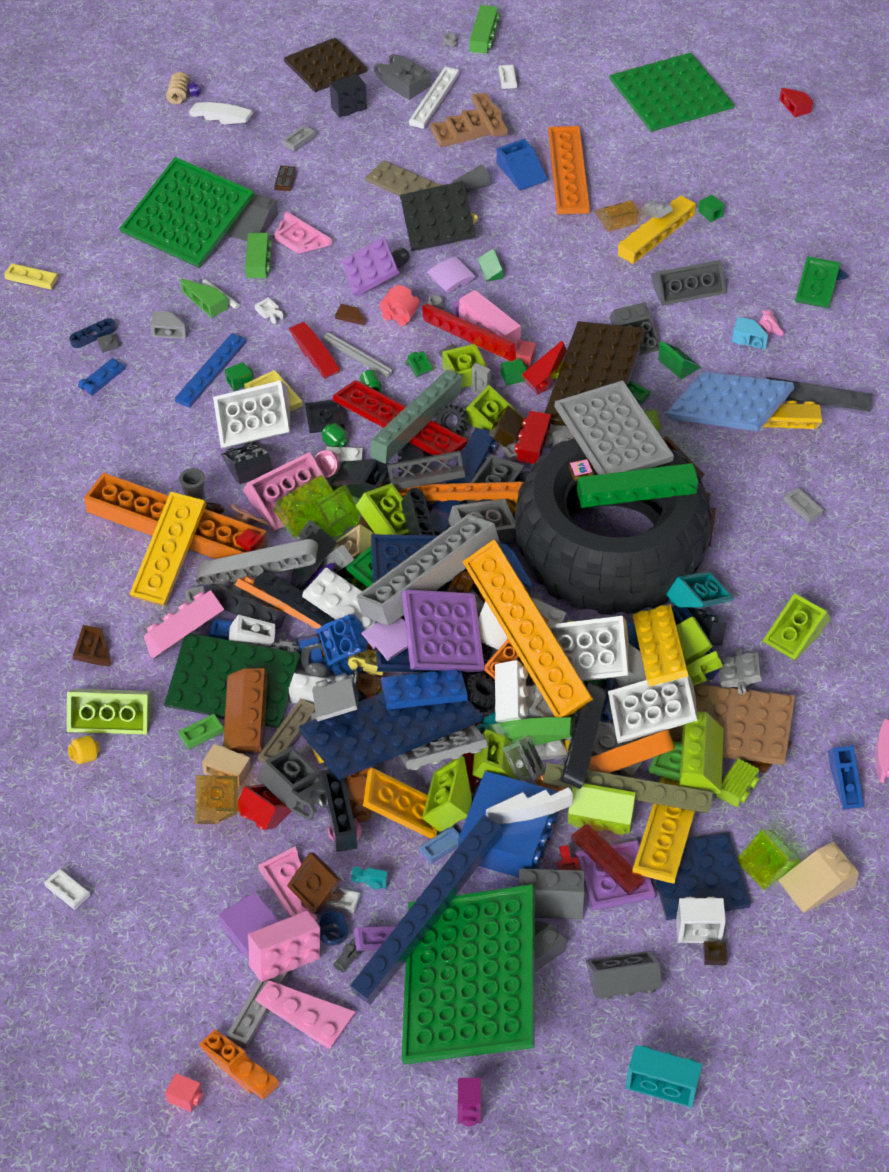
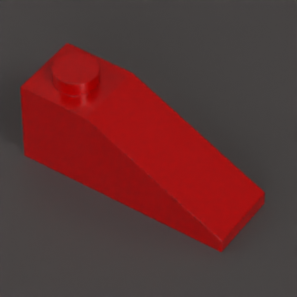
(543, 371)

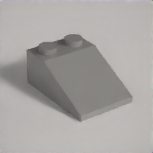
(335, 697)

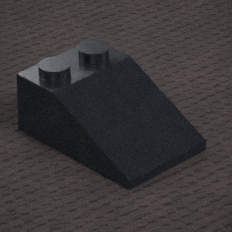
(325, 546)

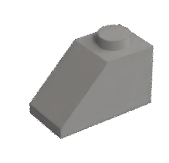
(167, 325)

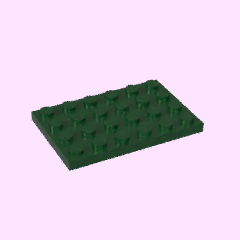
(204, 668)

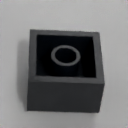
(348, 95)

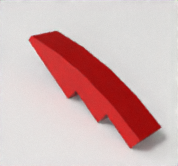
(314, 350)

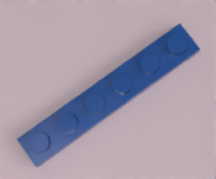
(210, 370)

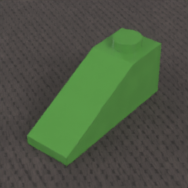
(206, 297)

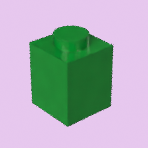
(711, 208)
(512, 371)
(238, 376)

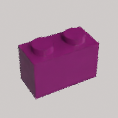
(469, 1101)

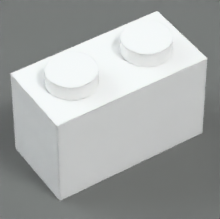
(252, 631)

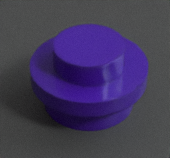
(194, 89)

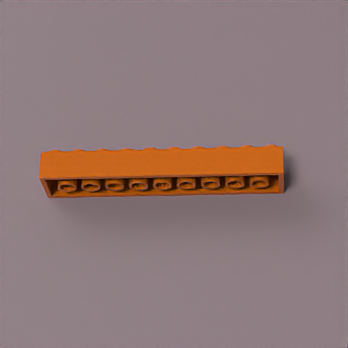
(141, 510)

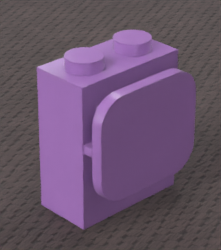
(243, 918)

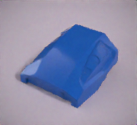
(342, 638)

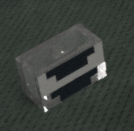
(524, 759)

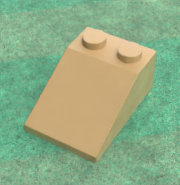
(820, 877)

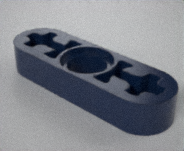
(80, 335)

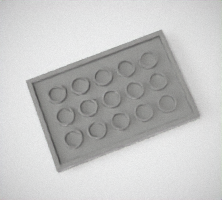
(613, 430)

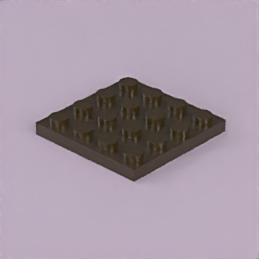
(324, 64)

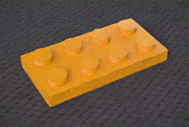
(397, 802)

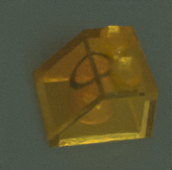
(618, 215)
(215, 798)

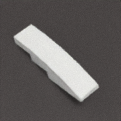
(219, 111)
(523, 808)

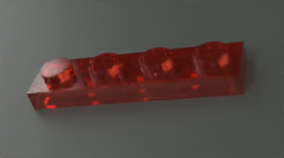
(607, 859)

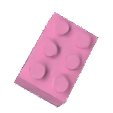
(284, 946)

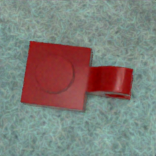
(567, 863)

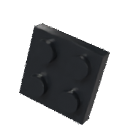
(322, 413)

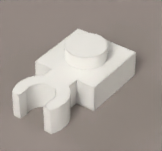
(268, 308)

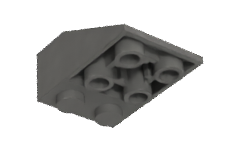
(638, 316)

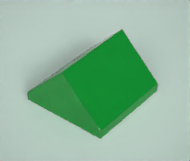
(676, 360)

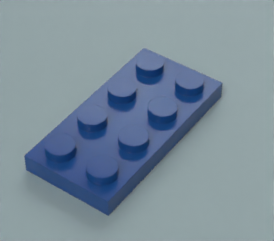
(423, 689)

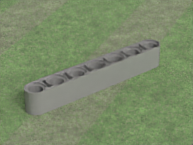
(253, 563)

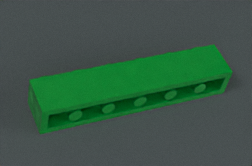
(637, 485)

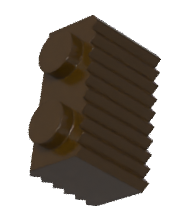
(507, 426)

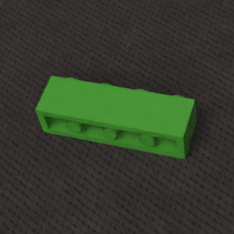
(484, 29)

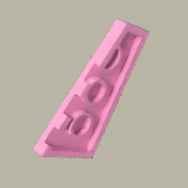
(278, 873)
(307, 1013)

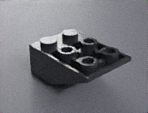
(247, 462)
(361, 476)

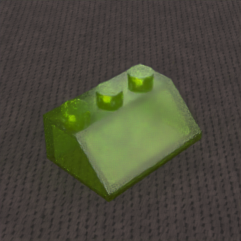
(299, 506)

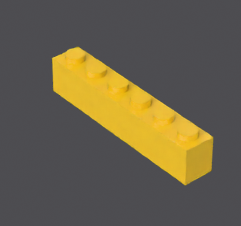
(656, 230)

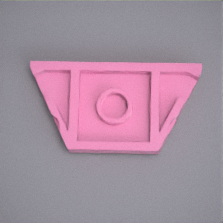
(299, 235)

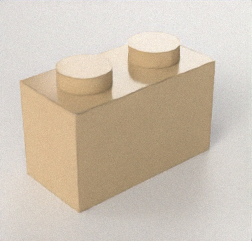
(224, 762)

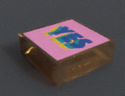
(580, 469)

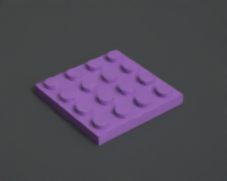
(442, 631)

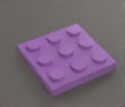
(370, 266)
(603, 890)

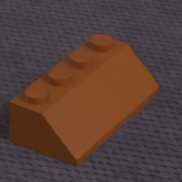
(246, 710)

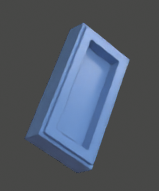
(440, 845)

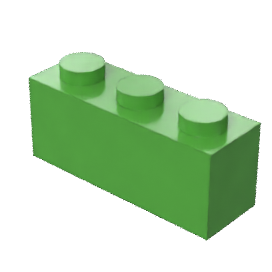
(258, 255)

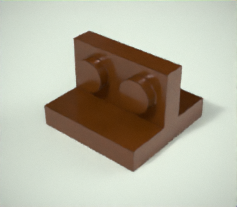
(315, 883)

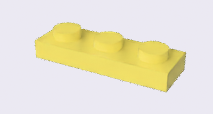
(31, 276)

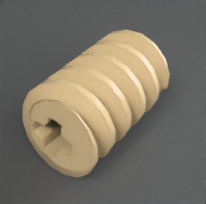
(178, 88)

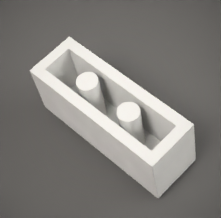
(510, 691)

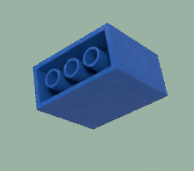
(521, 841)

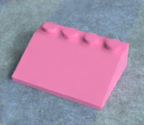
(279, 482)

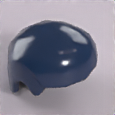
(332, 922)

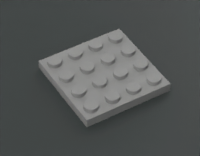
(450, 746)

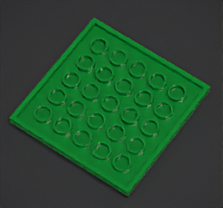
(671, 91)
(187, 212)

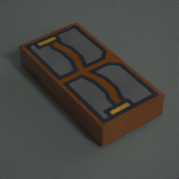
(285, 178)

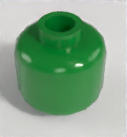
(334, 435)

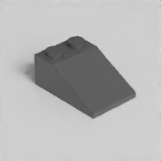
(254, 218)

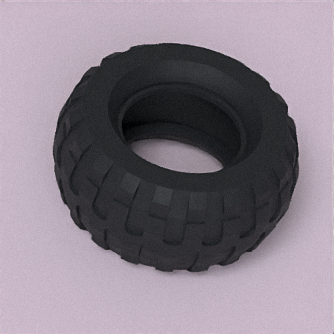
(598, 569)

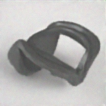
(313, 669)

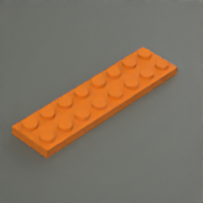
(568, 170)

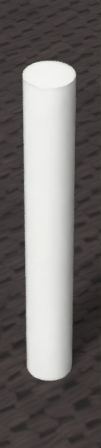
(231, 302)

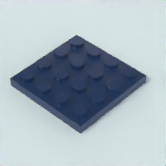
(706, 871)

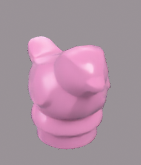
(769, 323)

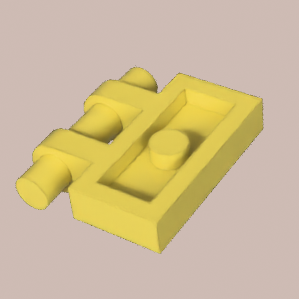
(366, 660)

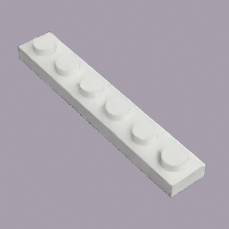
(434, 97)

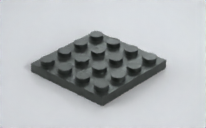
(437, 216)

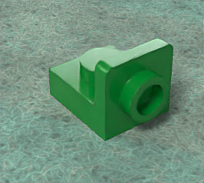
(418, 363)

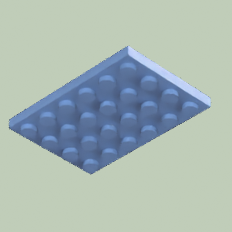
(730, 401)

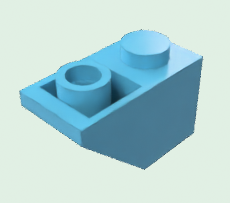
(749, 333)

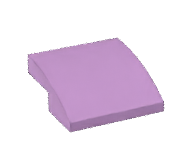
(451, 274)
(388, 639)

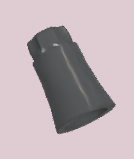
(475, 179)
(192, 483)

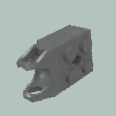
(403, 76)
(293, 782)

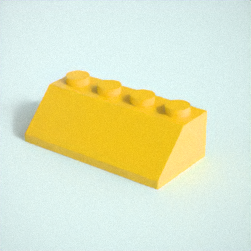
(796, 416)

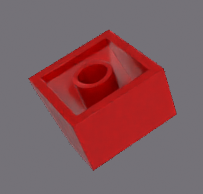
(262, 807)

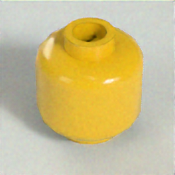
(83, 750)

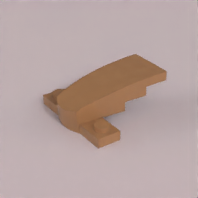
(471, 123)

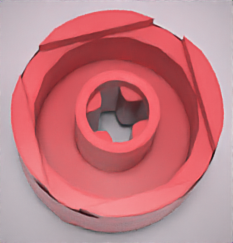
(399, 305)

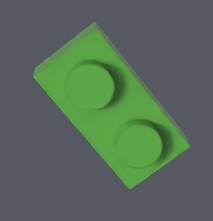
(201, 731)

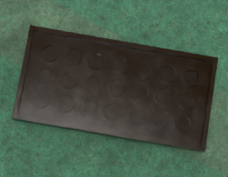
(594, 359)

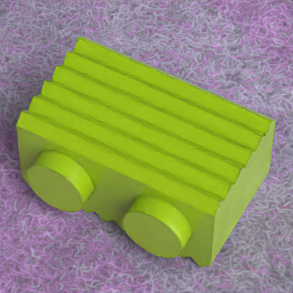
(738, 783)

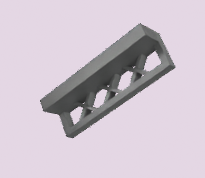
(427, 477)

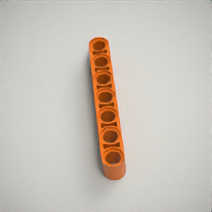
(626, 755)

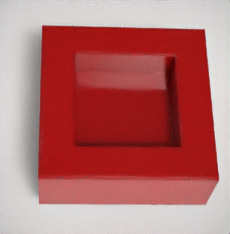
(249, 540)

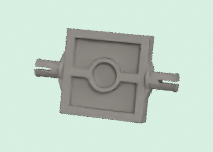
(740, 670)

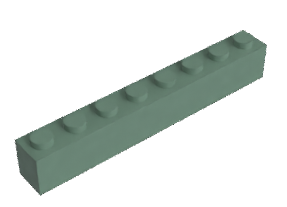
(415, 416)

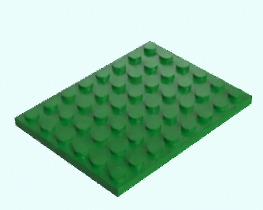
(473, 979)

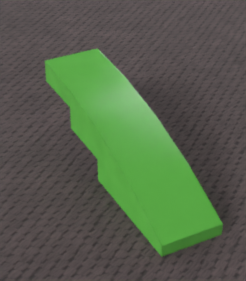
(540, 729)

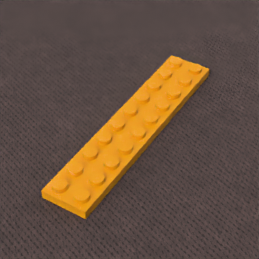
(527, 630)

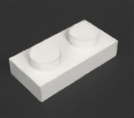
(347, 453)

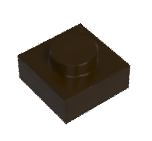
(715, 953)

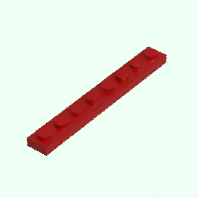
(469, 332)

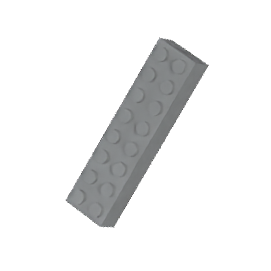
(426, 568)

